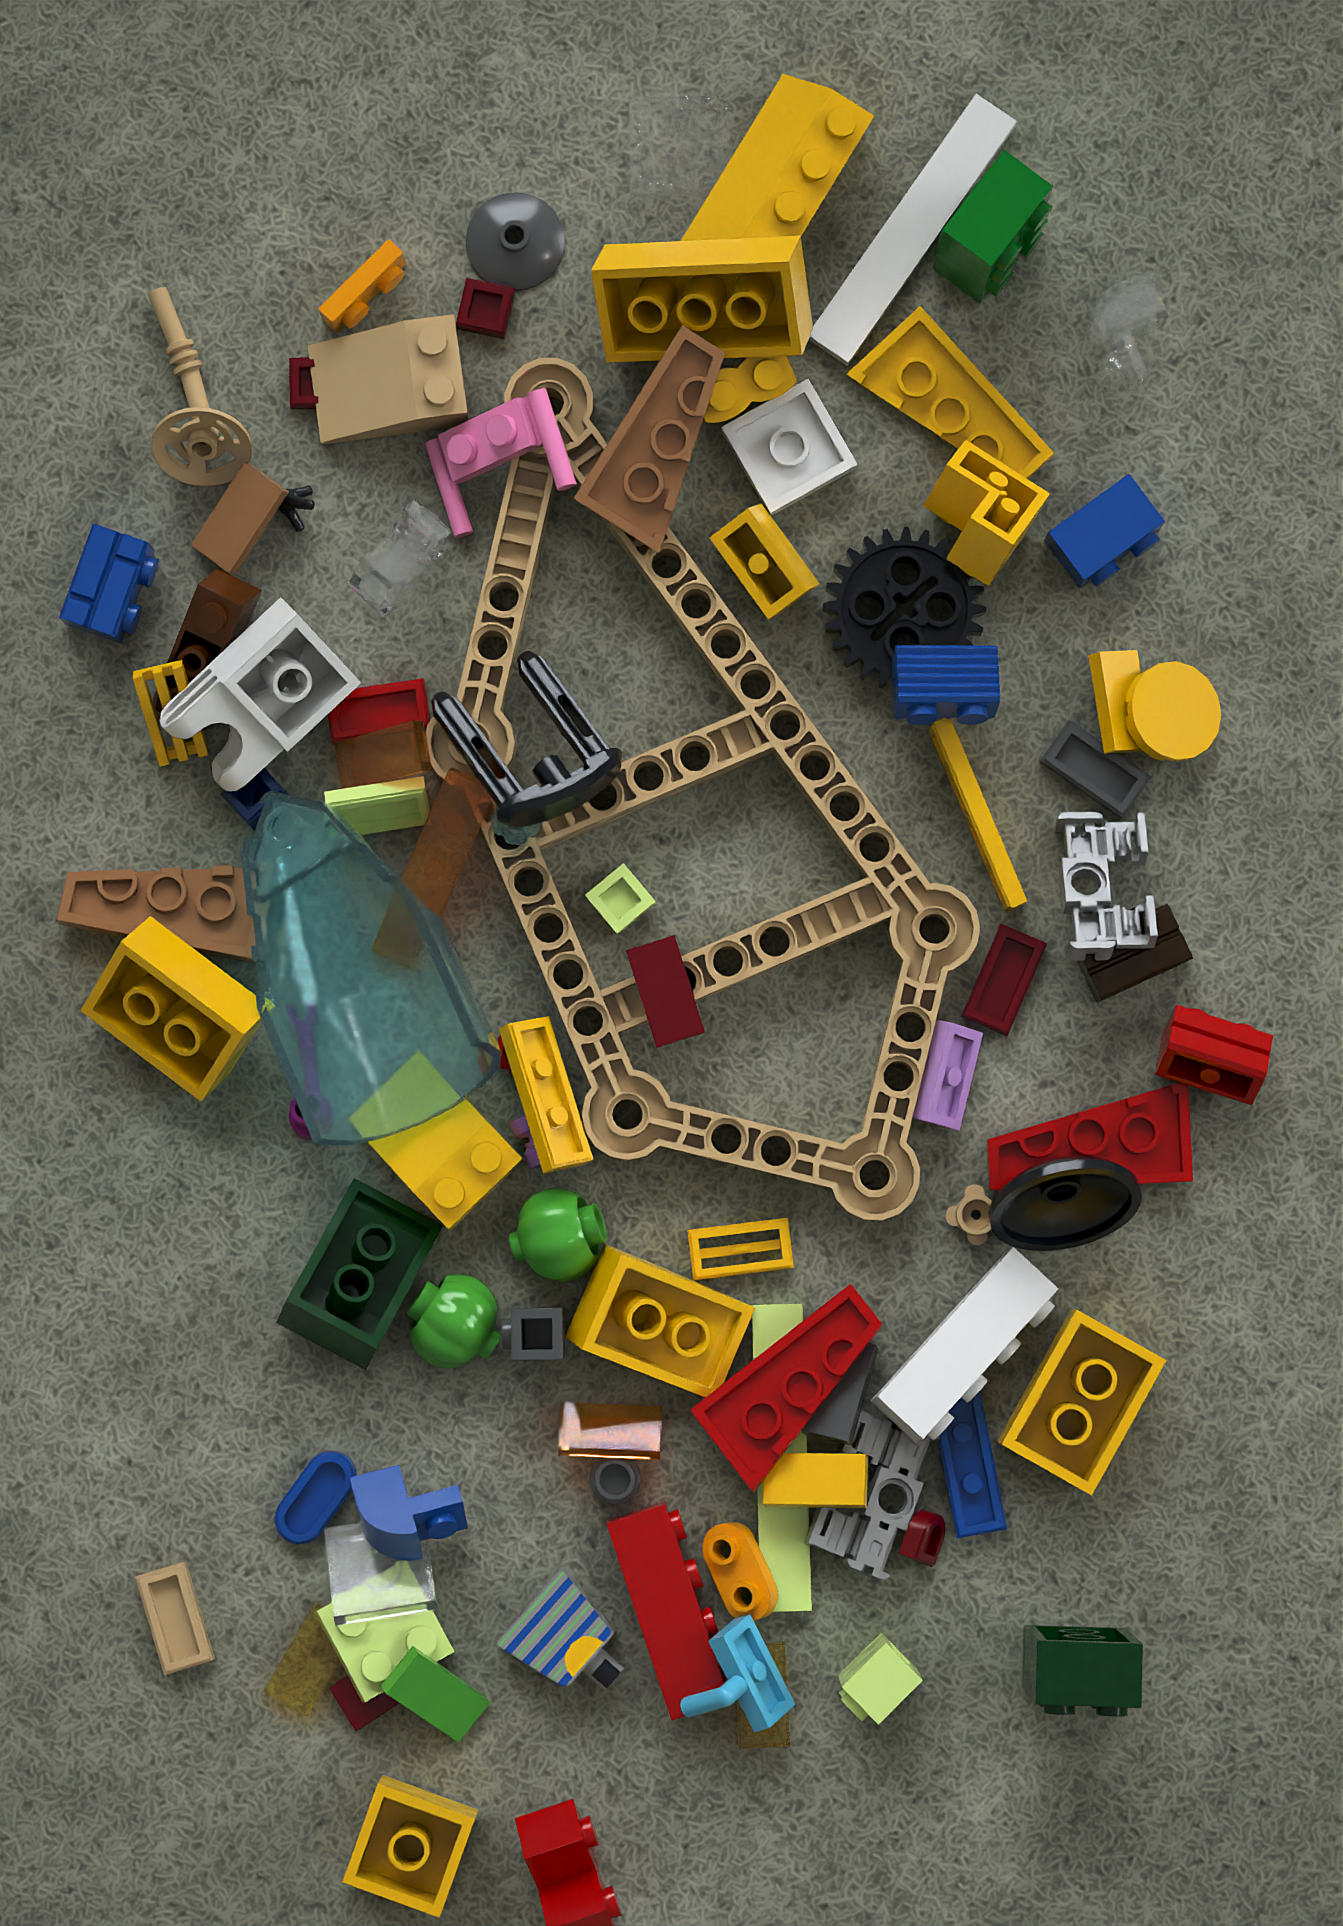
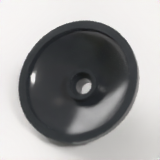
(1064, 1203)

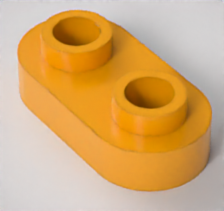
(741, 1569)

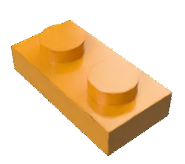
(350, 300)

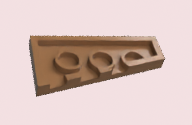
(650, 451)
(195, 904)

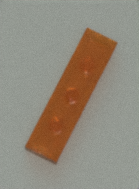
(445, 842)

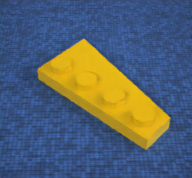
(945, 392)

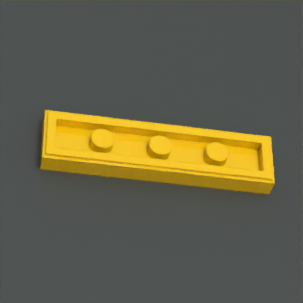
(977, 814)

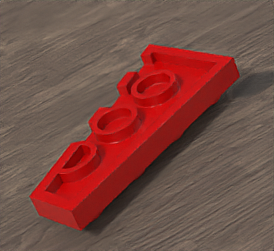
(1140, 1133)
(779, 1392)

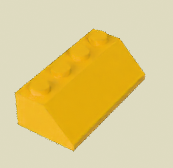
(782, 164)

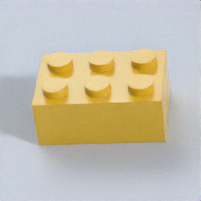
(174, 1008)
(1081, 1401)

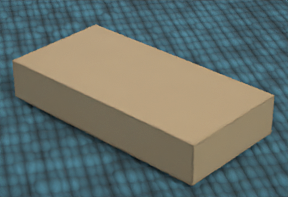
(174, 1618)

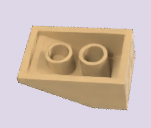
(389, 381)

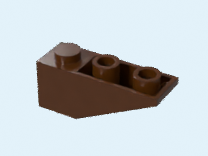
(213, 621)

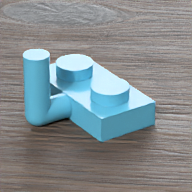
(749, 1675)

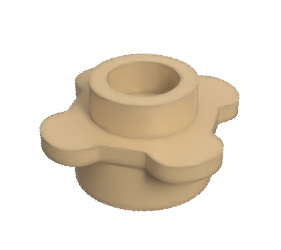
(960, 1215)

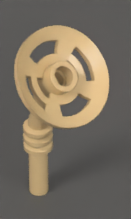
(205, 425)

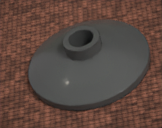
(520, 264)

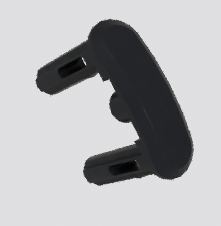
(560, 788)

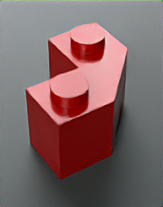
(564, 1868)

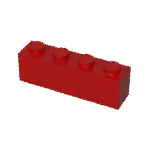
(666, 1602)

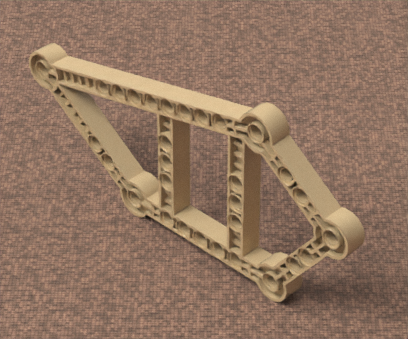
(889, 892)

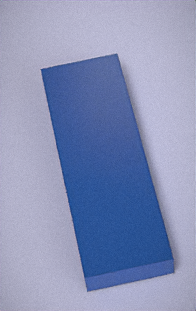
(971, 1471)

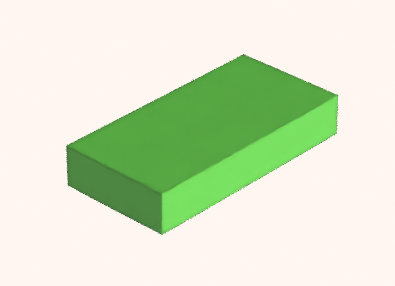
(435, 1694)

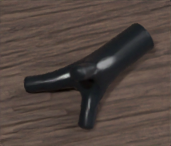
(295, 501)

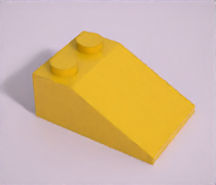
(450, 1161)
(658, 1322)

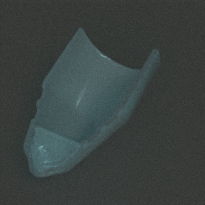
(357, 1033)

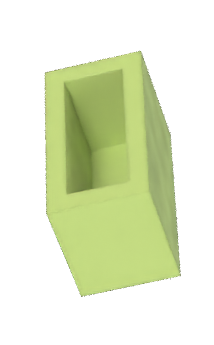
(877, 1680)

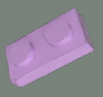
(947, 1075)

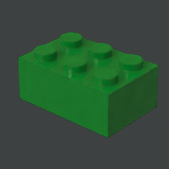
(992, 227)

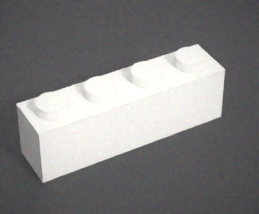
(965, 1345)

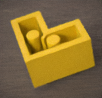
(988, 506)

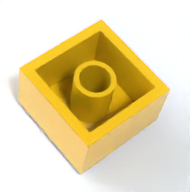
(410, 1846)

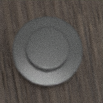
(615, 1479)

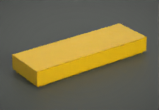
(546, 1094)

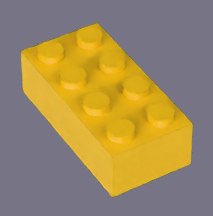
(731, 292)

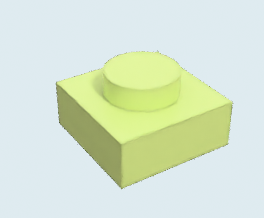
(620, 899)

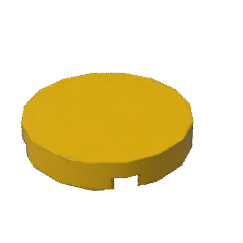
(1172, 711)

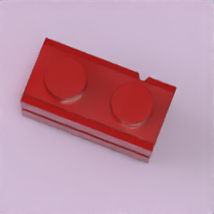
(1214, 1054)

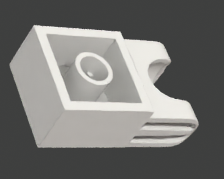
(261, 709)

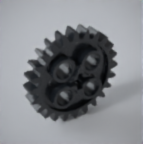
(872, 578)

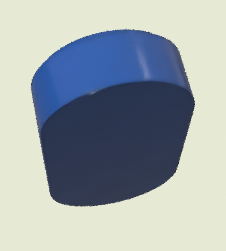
(315, 1497)

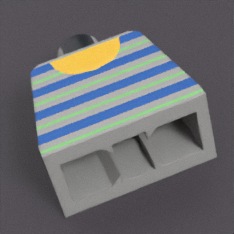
(563, 1634)

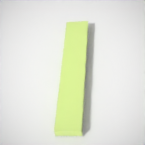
(783, 1528)

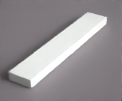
(911, 229)

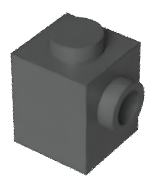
(535, 1333)

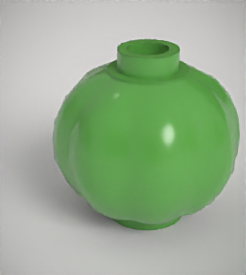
(558, 1234)
(454, 1321)

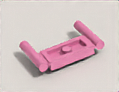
(492, 441)

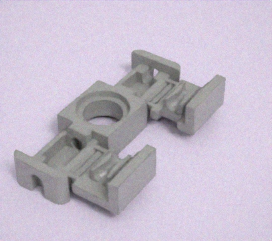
(1088, 855)
(872, 1539)

